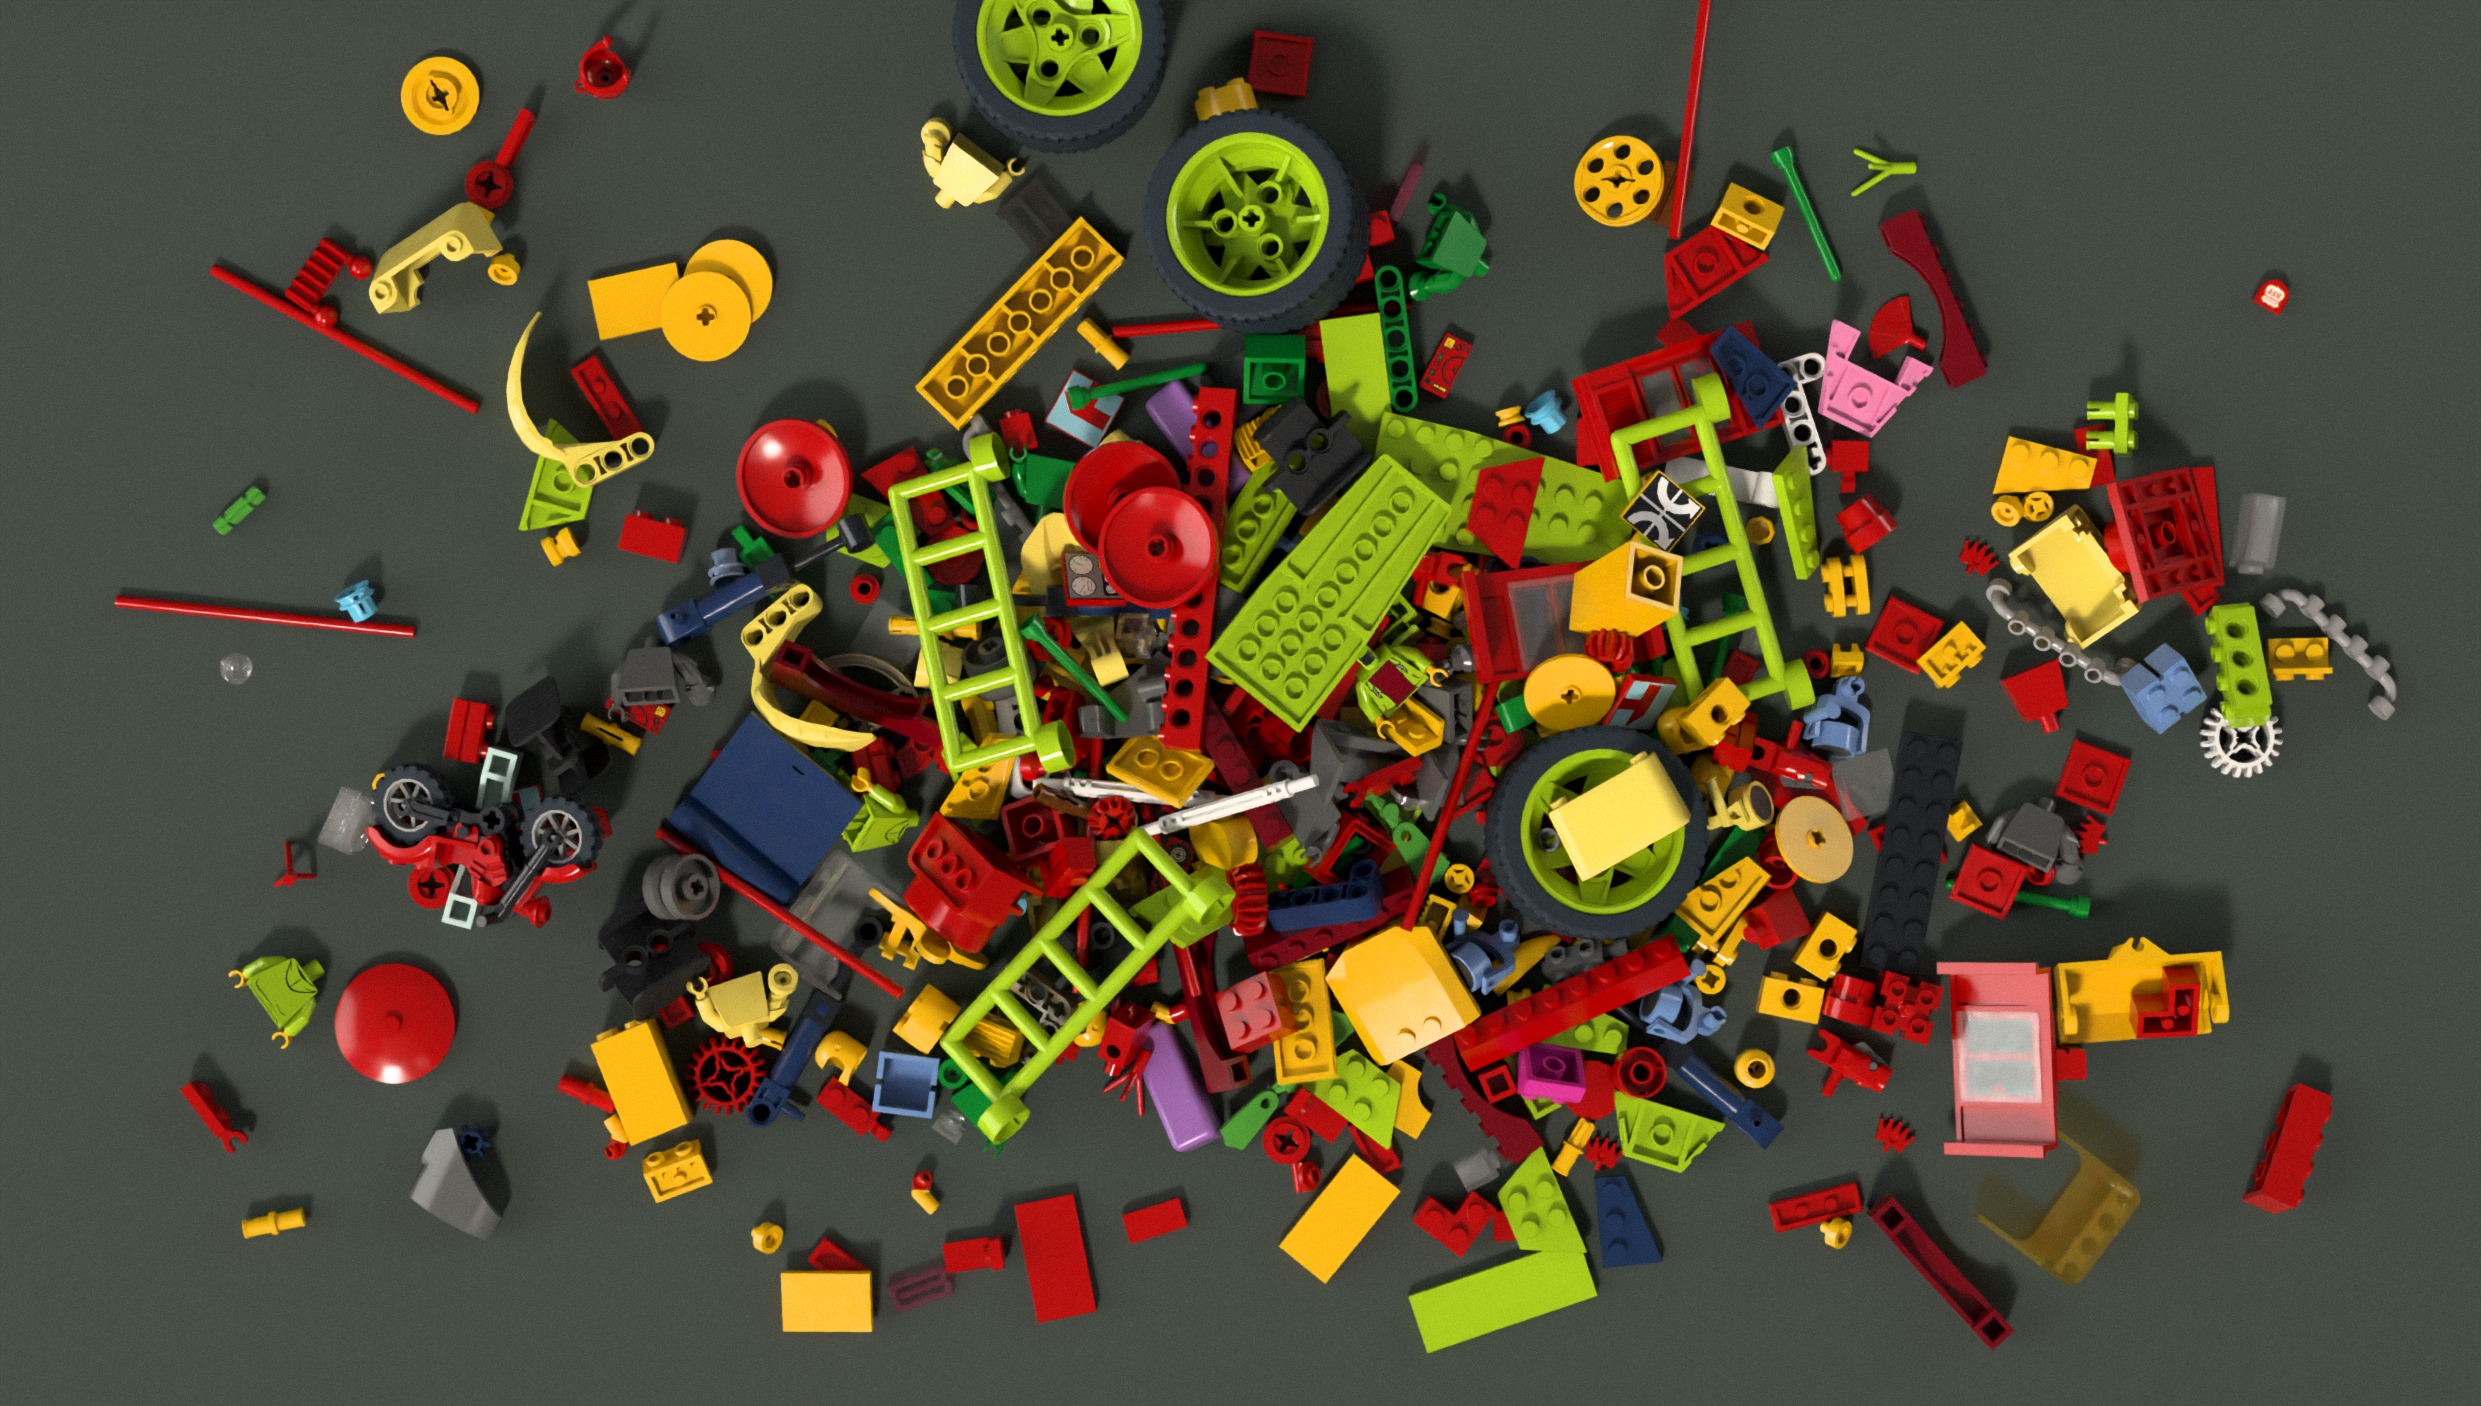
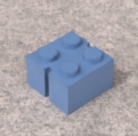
(2162, 698)
(906, 1083)

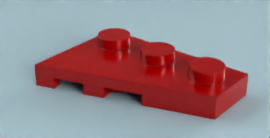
(928, 510)

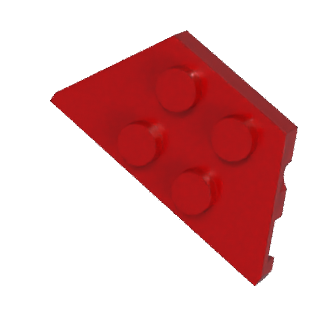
(1705, 267)
(1504, 507)

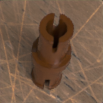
(1061, 801)

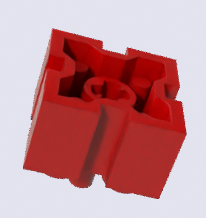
(1905, 1006)

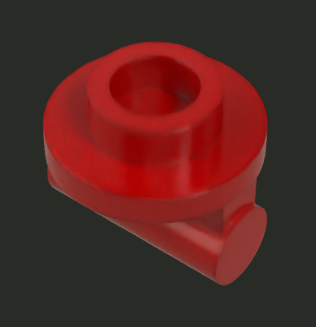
(1305, 1176)

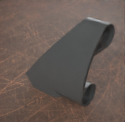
(1138, 696)
(450, 1190)

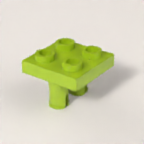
(2123, 437)

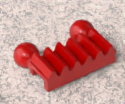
(320, 274)

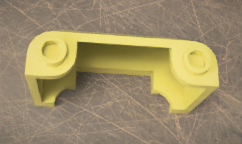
(454, 233)
(2077, 576)
(1619, 816)

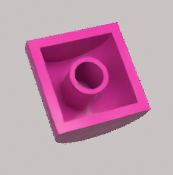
(1550, 1073)

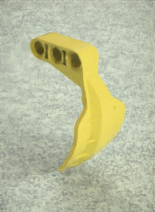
(574, 454)
(1043, 567)
(764, 654)

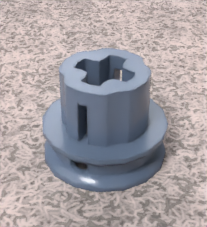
(725, 567)

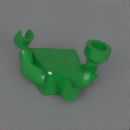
(1451, 249)
(1039, 479)
(971, 1099)

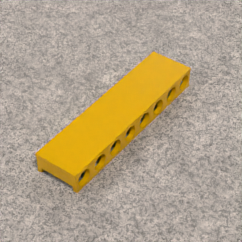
(1020, 323)

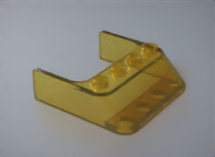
(2080, 1220)

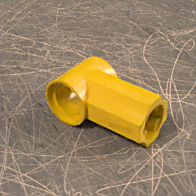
(981, 717)

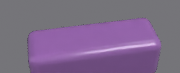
(1174, 415)
(1178, 1091)

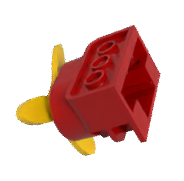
(958, 891)

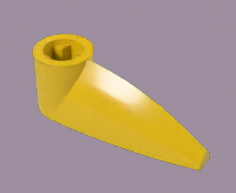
(1526, 957)

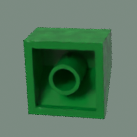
(1273, 368)

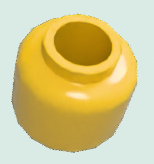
(1758, 1077)

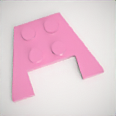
(1858, 396)

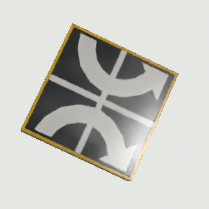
(1662, 511)

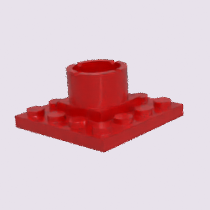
(2159, 535)

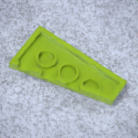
(1796, 508)

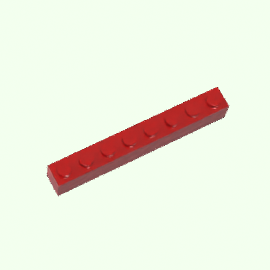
(1571, 1002)

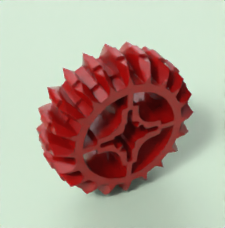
(1250, 902)
(722, 1061)

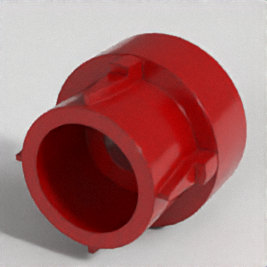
(1865, 522)
(1282, 741)
(1771, 860)
(1850, 1000)
(1654, 1072)

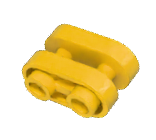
(1833, 574)
(892, 943)
(1725, 951)

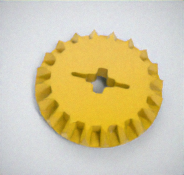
(419, 92)

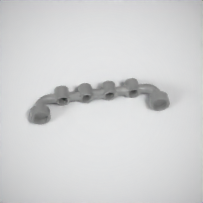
(1012, 513)
(2353, 647)
(2070, 653)

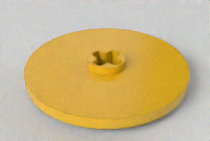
(744, 267)
(688, 332)
(1551, 681)
(1794, 838)

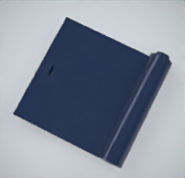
(766, 811)

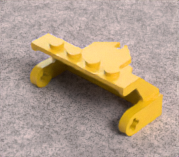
(2097, 994)

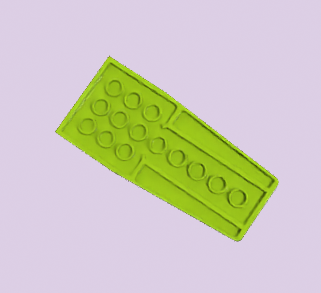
(1573, 507)
(1330, 593)

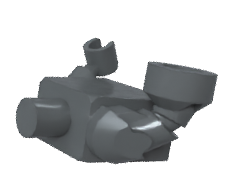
(652, 678)
(1453, 698)
(1306, 815)
(2034, 838)

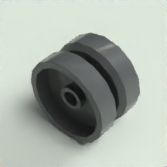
(989, 655)
(681, 887)

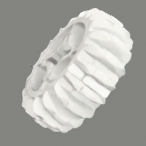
(2232, 746)

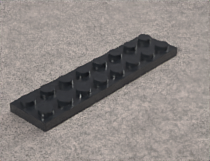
(1910, 853)

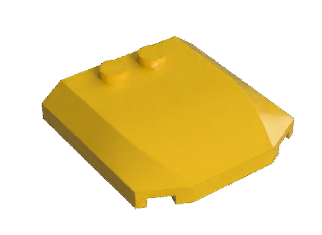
(1401, 991)

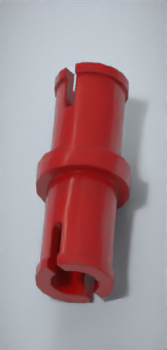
(586, 1093)

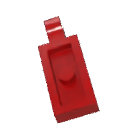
(1382, 780)
(852, 1109)
(215, 1117)

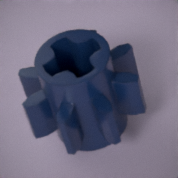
(482, 1135)

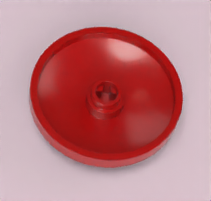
(794, 478)
(1104, 479)
(1158, 547)
(395, 1023)

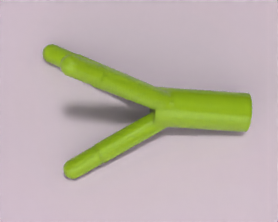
(1880, 164)

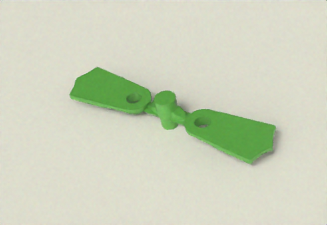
(1416, 847)
(1250, 1118)

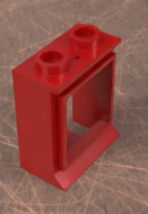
(1348, 825)

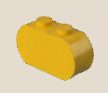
(1225, 841)

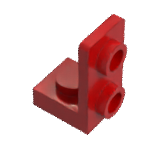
(1315, 1114)
(974, 1254)

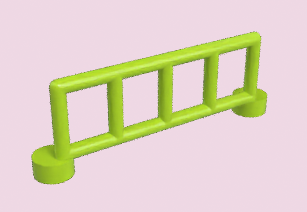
(1712, 408)
(1050, 740)
(1200, 901)

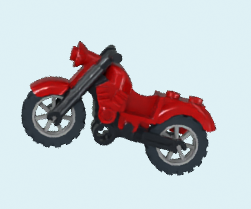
(441, 831)

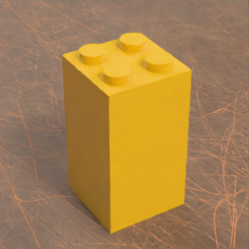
(1626, 591)
(642, 1080)

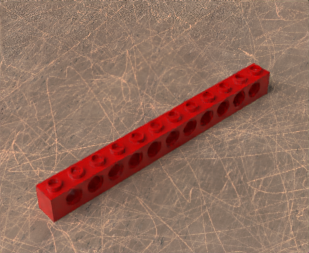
(1191, 736)

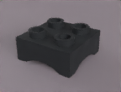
(1232, 377)

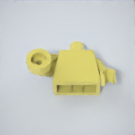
(966, 170)
(741, 1004)

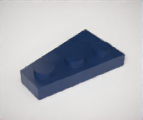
(1752, 375)
(1622, 1228)

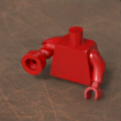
(1060, 706)

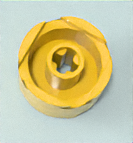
(1227, 98)
(927, 1019)

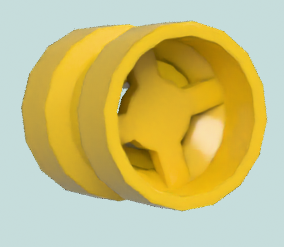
(561, 546)

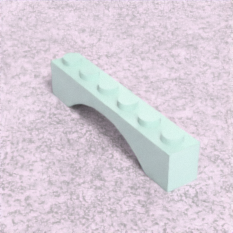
(496, 786)

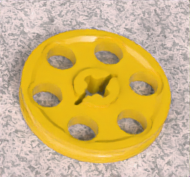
(1627, 190)

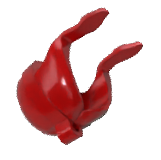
(602, 63)

